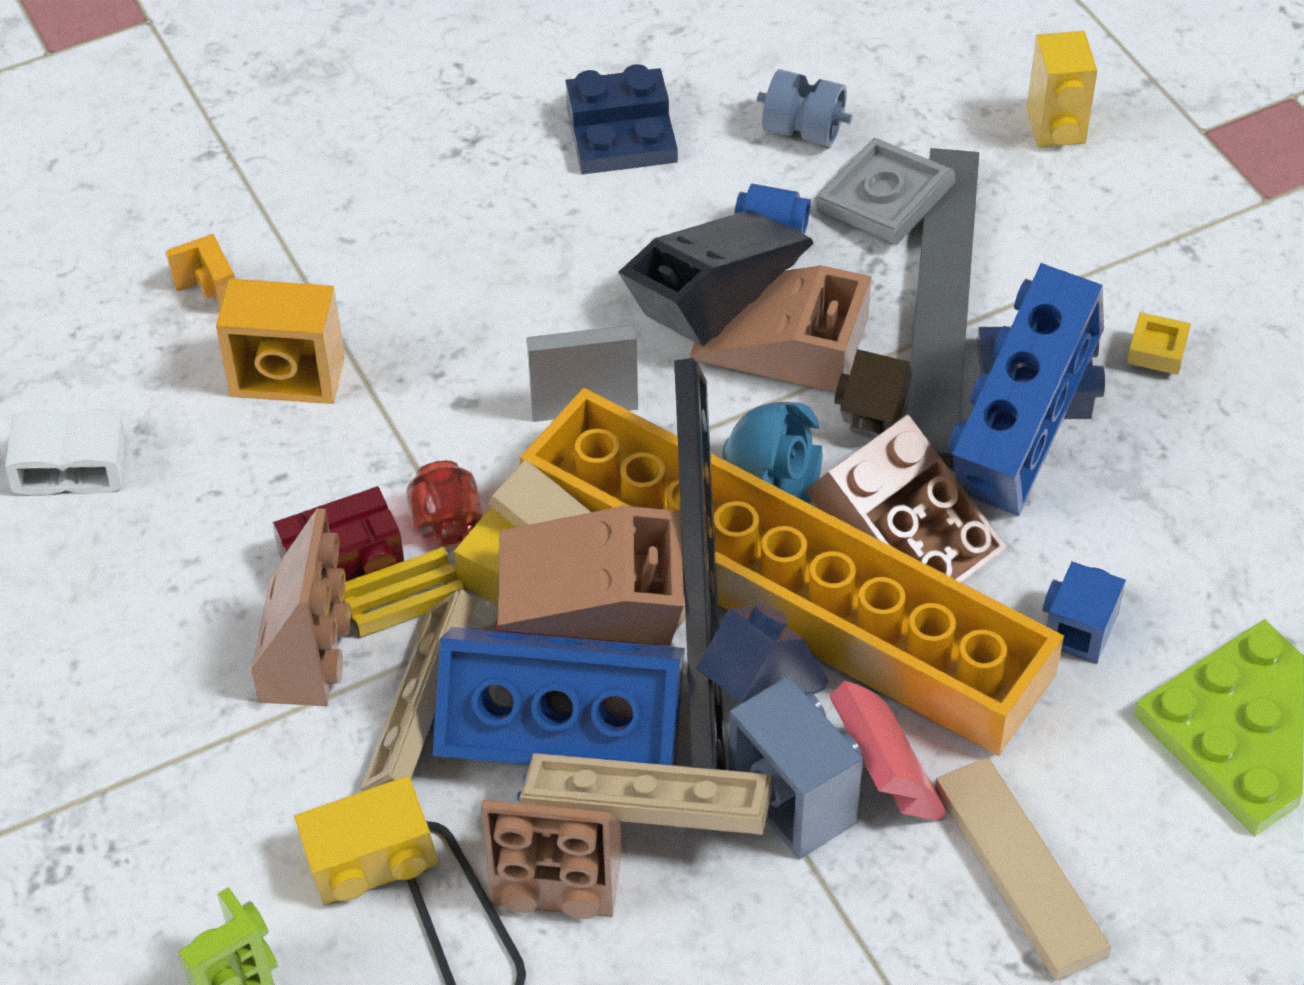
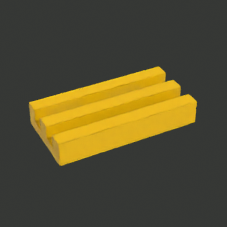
(398, 585)

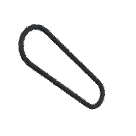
(482, 896)

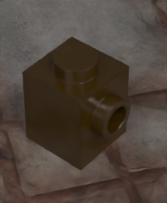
(873, 392)

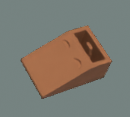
(797, 329)
(910, 501)
(594, 576)
(303, 621)
(552, 858)

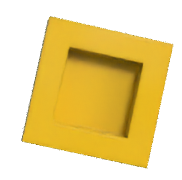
(1158, 343)

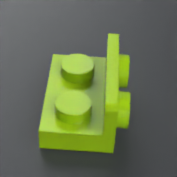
(233, 951)

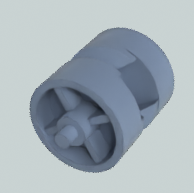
(798, 106)

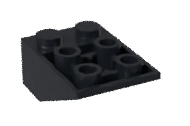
(711, 271)

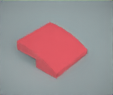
(886, 751)

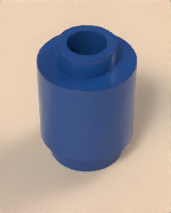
(777, 204)

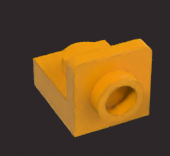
(200, 264)

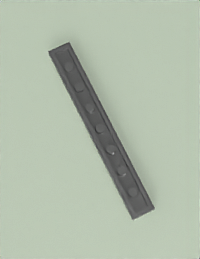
(943, 304)

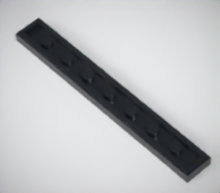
(698, 561)

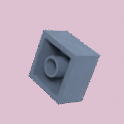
(809, 761)

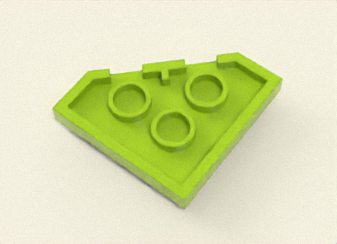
(1238, 724)

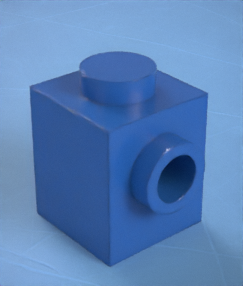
(1084, 609)

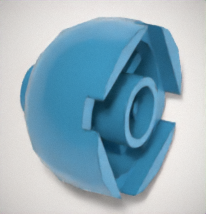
(777, 446)

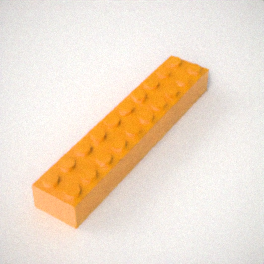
(842, 590)

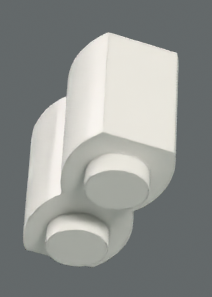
(65, 452)

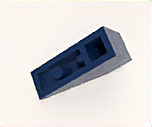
(757, 651)

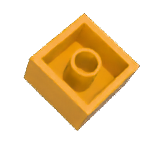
(281, 340)

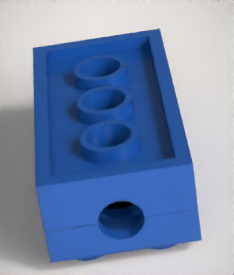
(1027, 388)
(533, 664)

